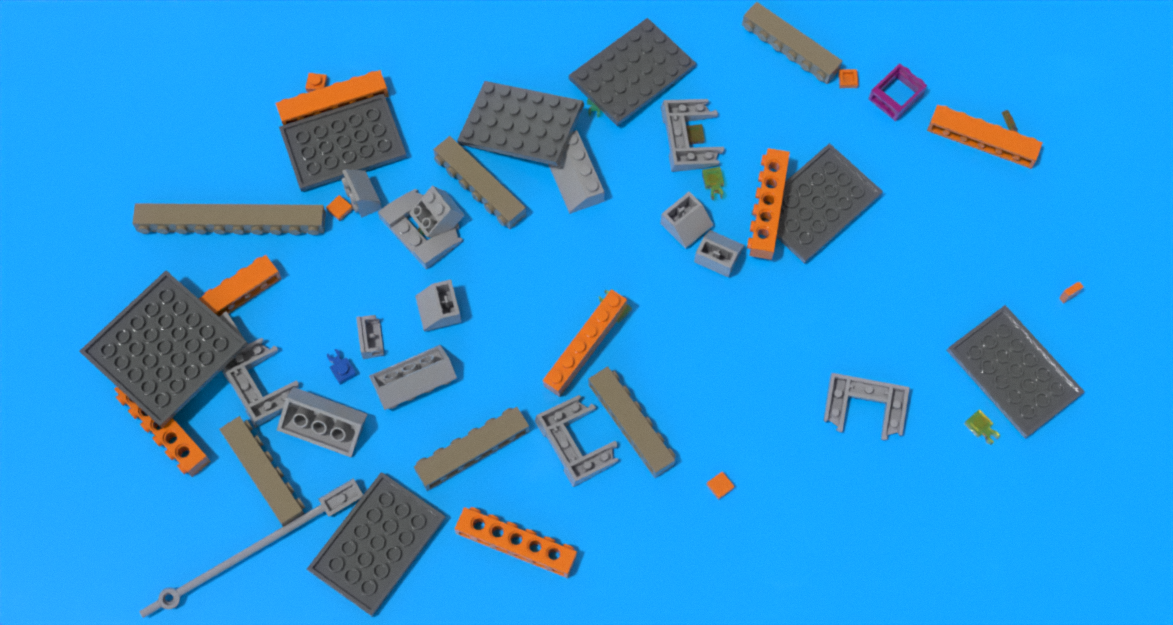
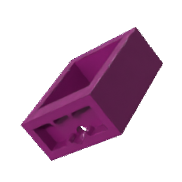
(886, 103)

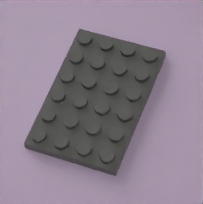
(632, 71)
(521, 123)
(342, 139)
(822, 202)
(1015, 371)
(376, 544)

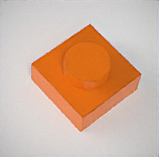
(315, 81)

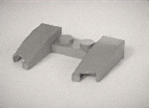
(681, 156)
(425, 251)
(892, 395)
(257, 407)
(553, 426)

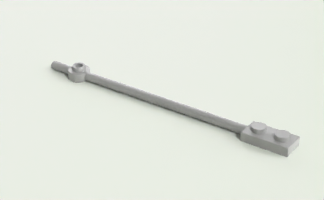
(330, 503)

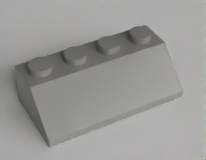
(577, 177)
(413, 377)
(321, 421)

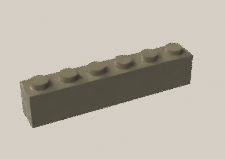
(791, 43)
(479, 183)
(631, 421)
(471, 448)
(262, 471)

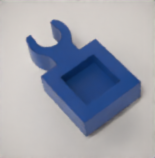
(342, 368)

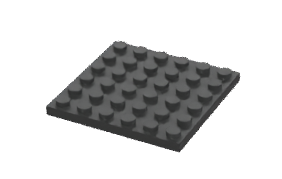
(163, 348)

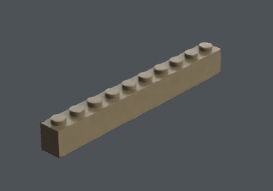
(229, 218)

